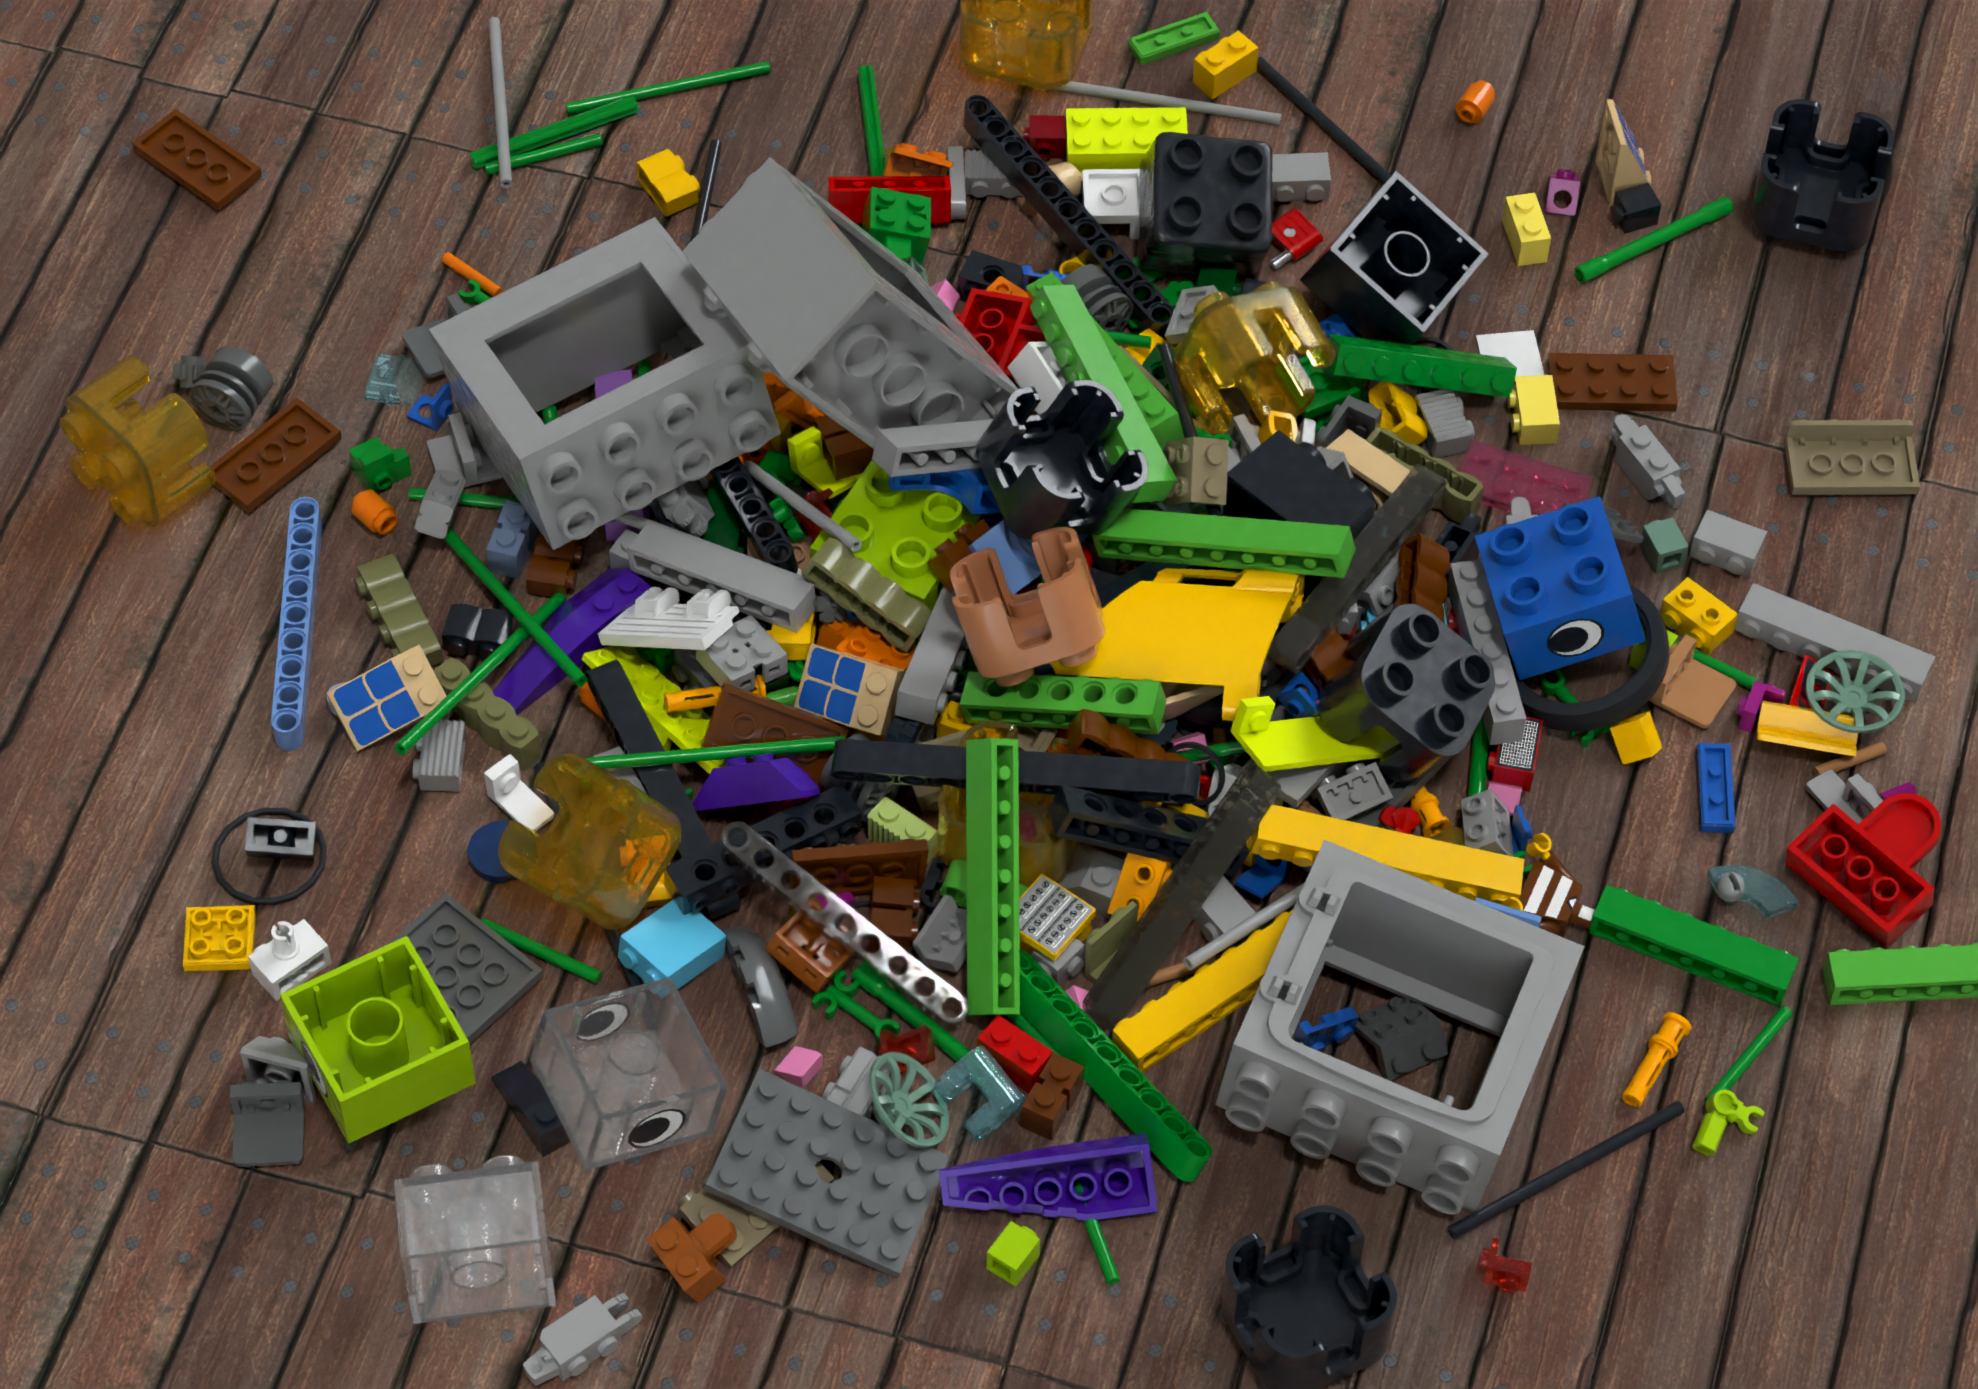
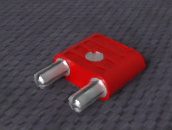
(1294, 237)

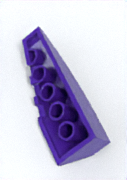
(575, 631)
(1041, 1181)

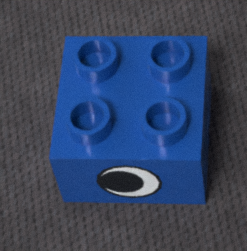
(1559, 588)

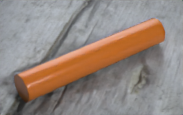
(470, 273)

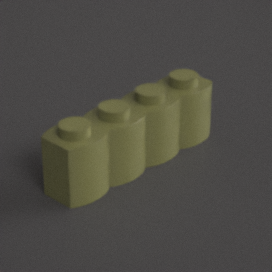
(1462, 491)
(865, 592)
(396, 608)
(491, 716)

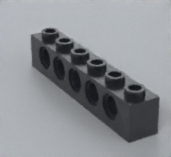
(801, 820)
(1127, 825)

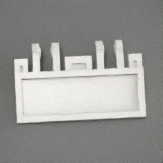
(661, 622)

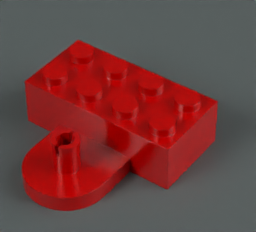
(1000, 325)
(1871, 864)

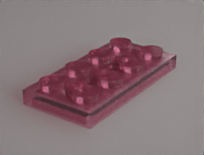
(1515, 475)

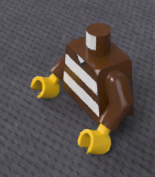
(1551, 891)

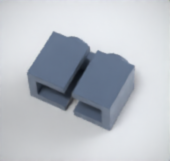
(511, 541)

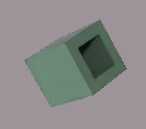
(1664, 545)

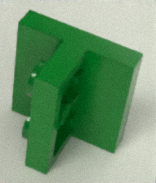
(1329, 389)

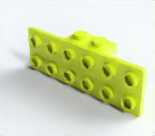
(681, 727)

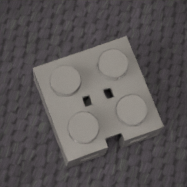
(739, 666)

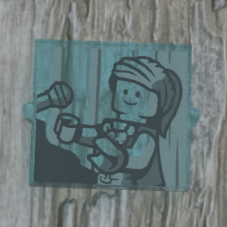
(394, 380)

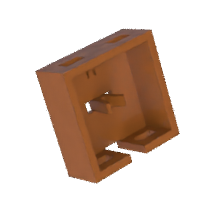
(798, 932)

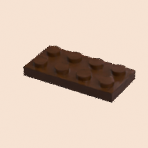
(197, 159)
(1613, 382)
(274, 454)
(751, 718)
(854, 866)

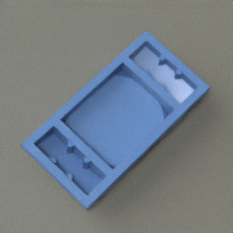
(1014, 554)

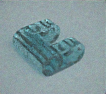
(992, 1081)

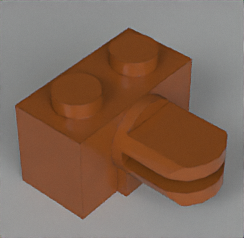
(693, 1253)

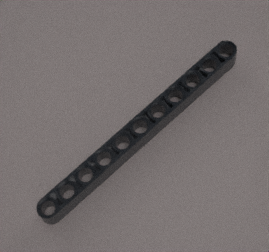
(1063, 211)
(1038, 771)

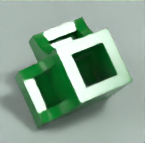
(378, 464)

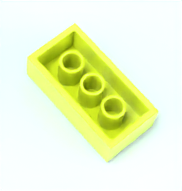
(1117, 135)

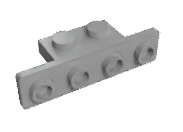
(1854, 798)

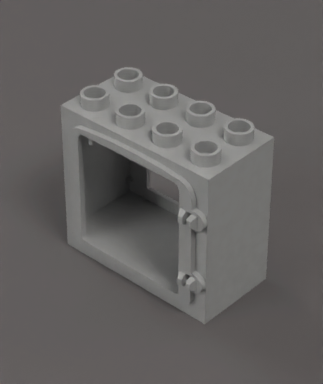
(839, 313)
(583, 323)
(1431, 952)

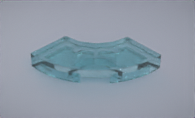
(1760, 889)

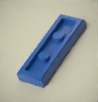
(1715, 788)

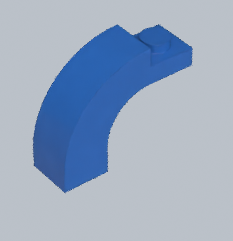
(965, 485)

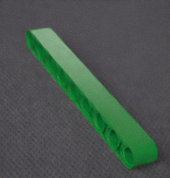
(1111, 1072)

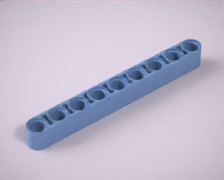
(296, 624)

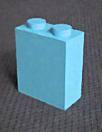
(671, 945)

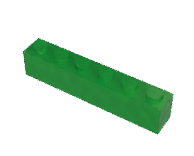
(1422, 366)
(1693, 945)

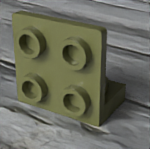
(1105, 942)

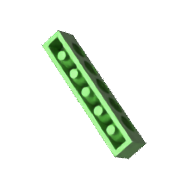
(1056, 700)

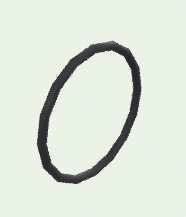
(272, 901)

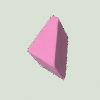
(800, 1066)

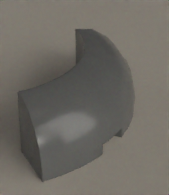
(760, 973)

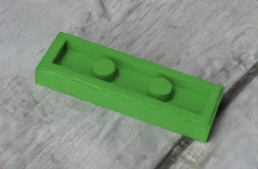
(1173, 38)

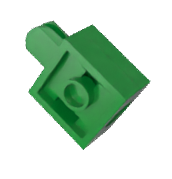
(899, 222)

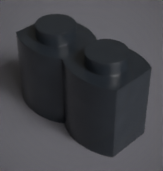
(476, 630)

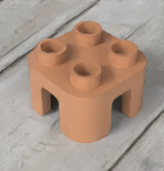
(1029, 629)

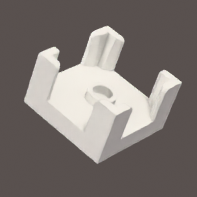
(1113, 196)

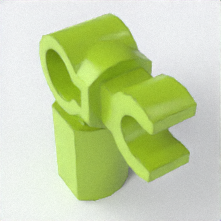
(1723, 1107)

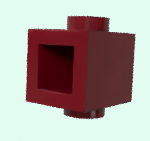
(1046, 135)

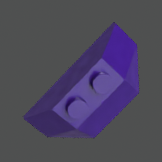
(754, 783)

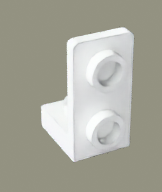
(514, 797)

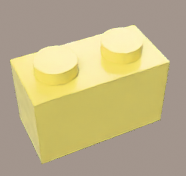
(1526, 229)
(1534, 410)

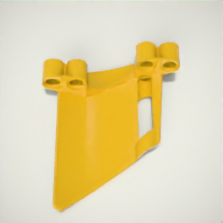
(1195, 631)

